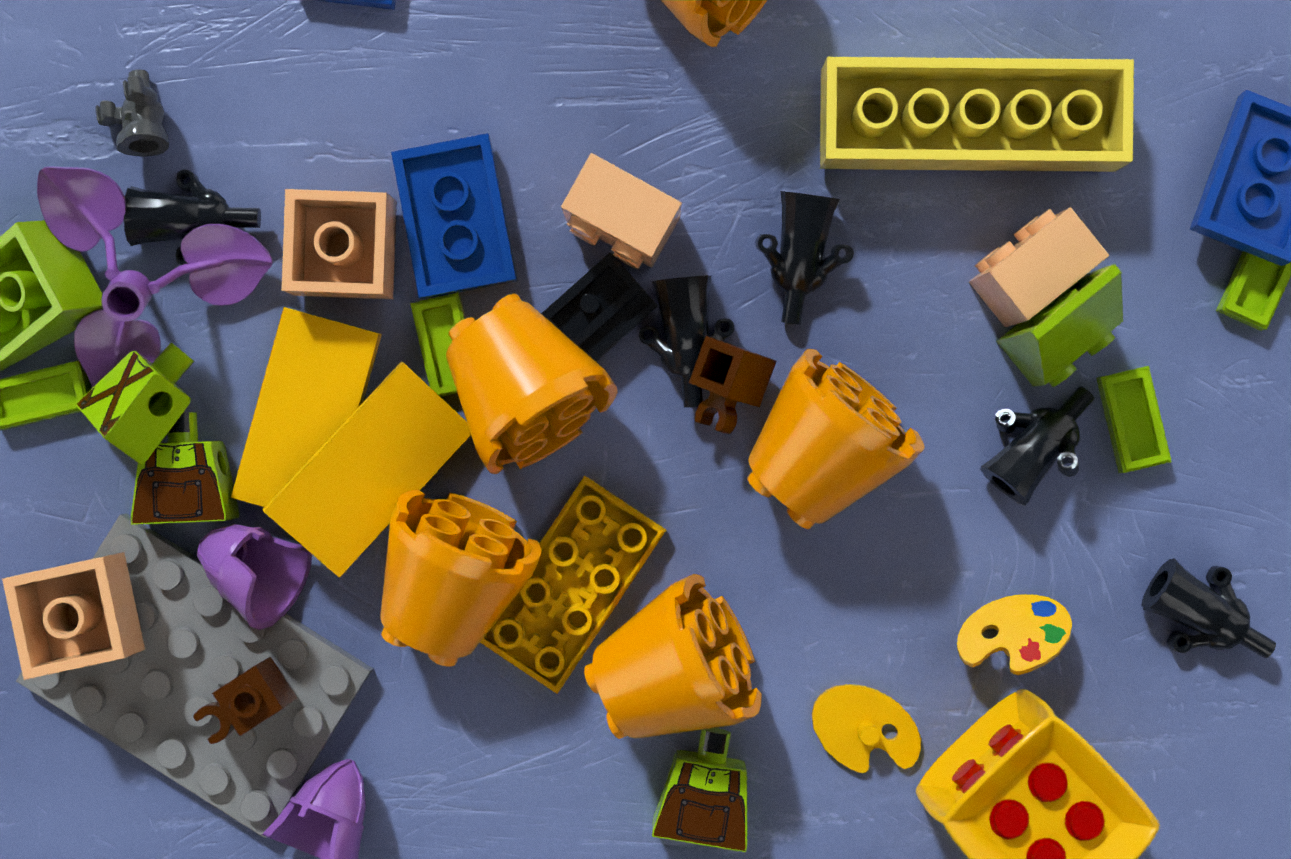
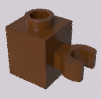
(730, 376)
(248, 700)

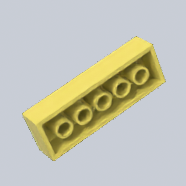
(976, 114)

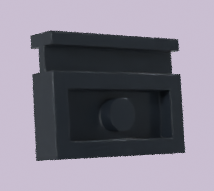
(601, 307)

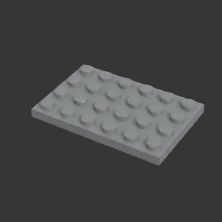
(190, 651)

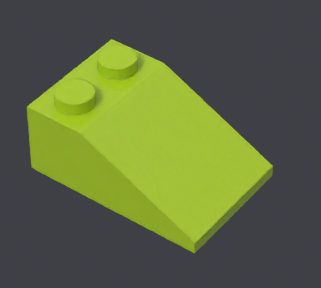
(41, 290)
(1067, 328)

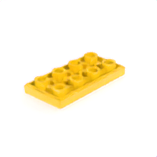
(307, 393)
(359, 473)
(578, 581)

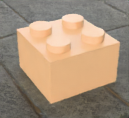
(621, 212)
(339, 244)
(1040, 267)
(73, 615)

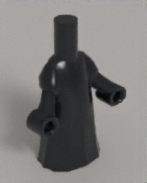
(167, 216)
(803, 240)
(685, 323)
(1047, 437)
(1218, 619)

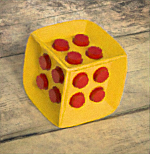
(1033, 790)

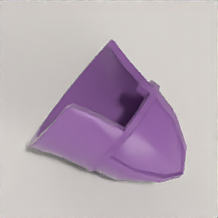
(254, 571)
(325, 814)

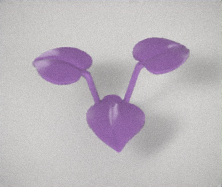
(82, 209)

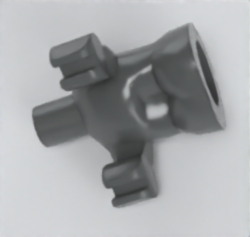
(140, 118)

